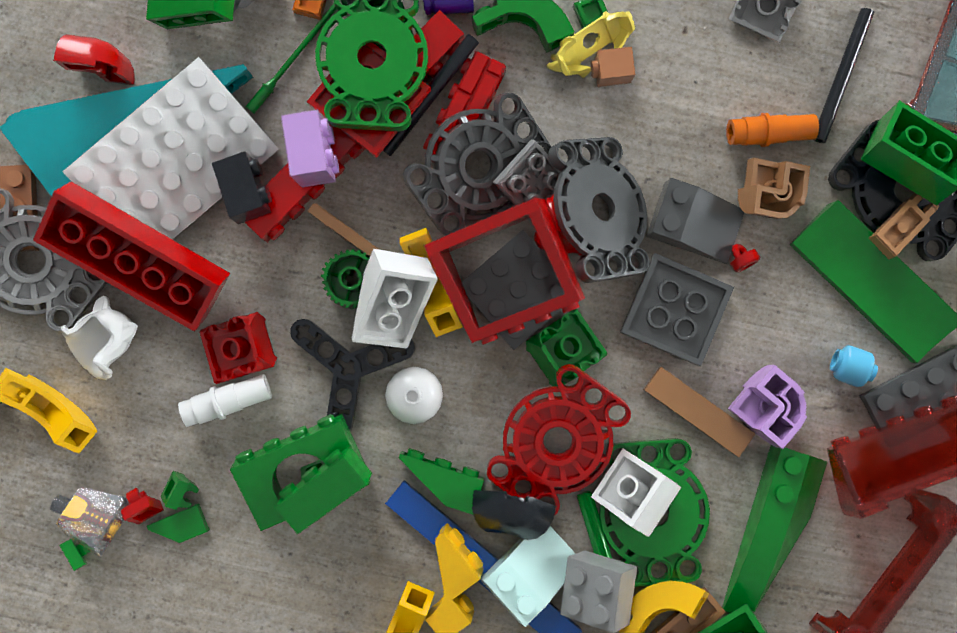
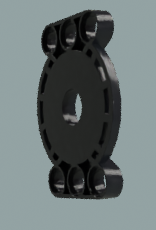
(876, 199)

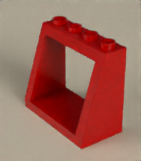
(545, 226)

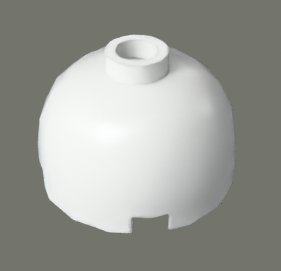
(414, 395)

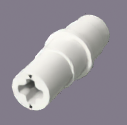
(224, 400)

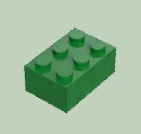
(914, 153)

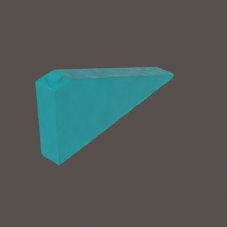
(61, 132)

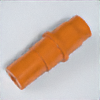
(771, 129)

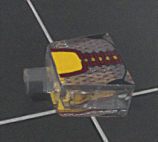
(90, 517)

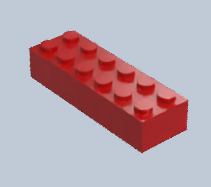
(130, 255)

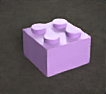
(309, 148)

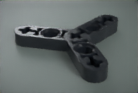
(359, 357)

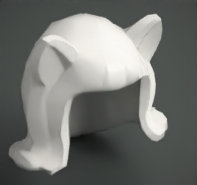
(100, 338)

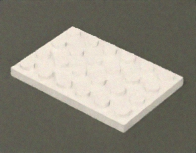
(164, 152)

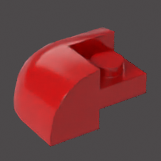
(94, 56)

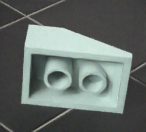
(529, 575)

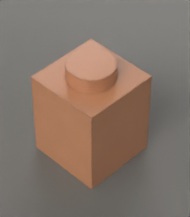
(613, 66)

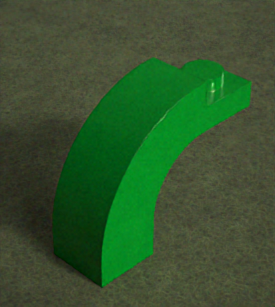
(540, 15)

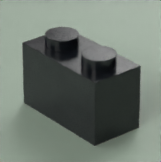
(242, 187)

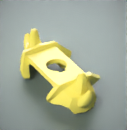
(610, 28)

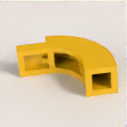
(439, 308)
(56, 413)
(411, 609)

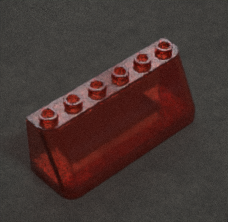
(895, 459)

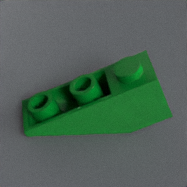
(447, 483)

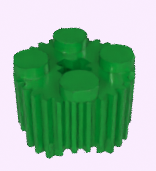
(337, 273)

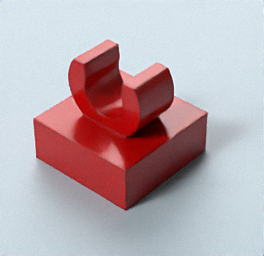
(141, 507)

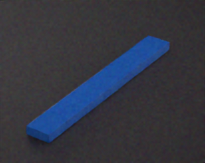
(429, 520)

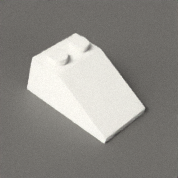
(392, 298)

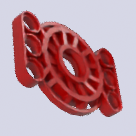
(576, 415)

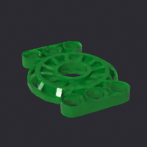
(375, 86)
(676, 532)

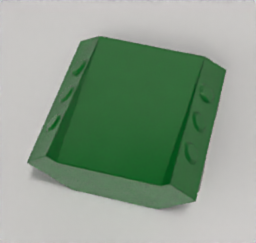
(564, 343)

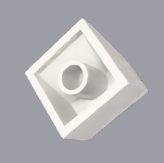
(636, 492)

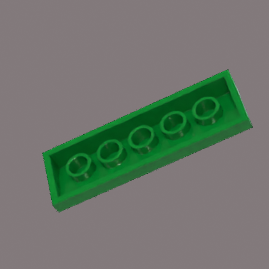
(876, 286)

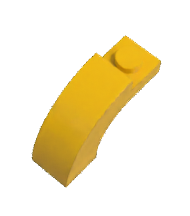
(664, 598)

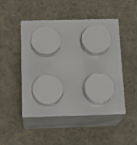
(598, 591)

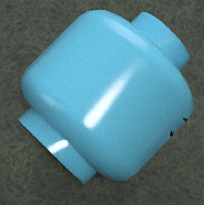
(853, 366)

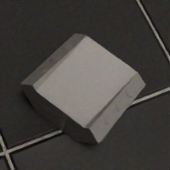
(765, 16)

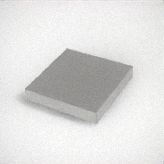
(528, 175)

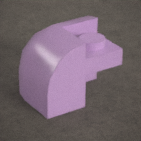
(771, 406)

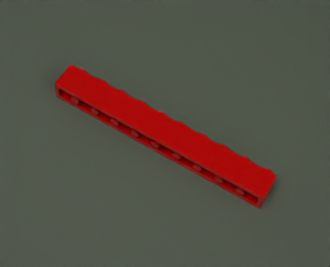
(289, 197)

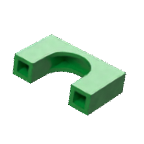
(257, 470)

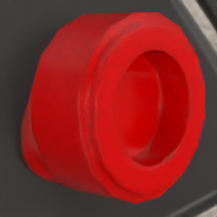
(743, 258)

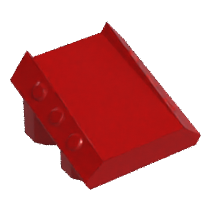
(237, 347)

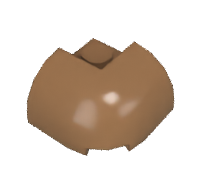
(773, 188)

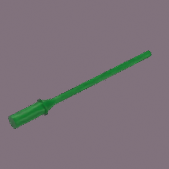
(268, 87)

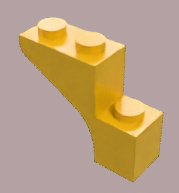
(458, 572)

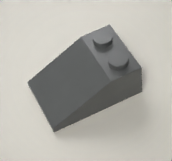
(695, 221)

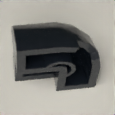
(511, 514)

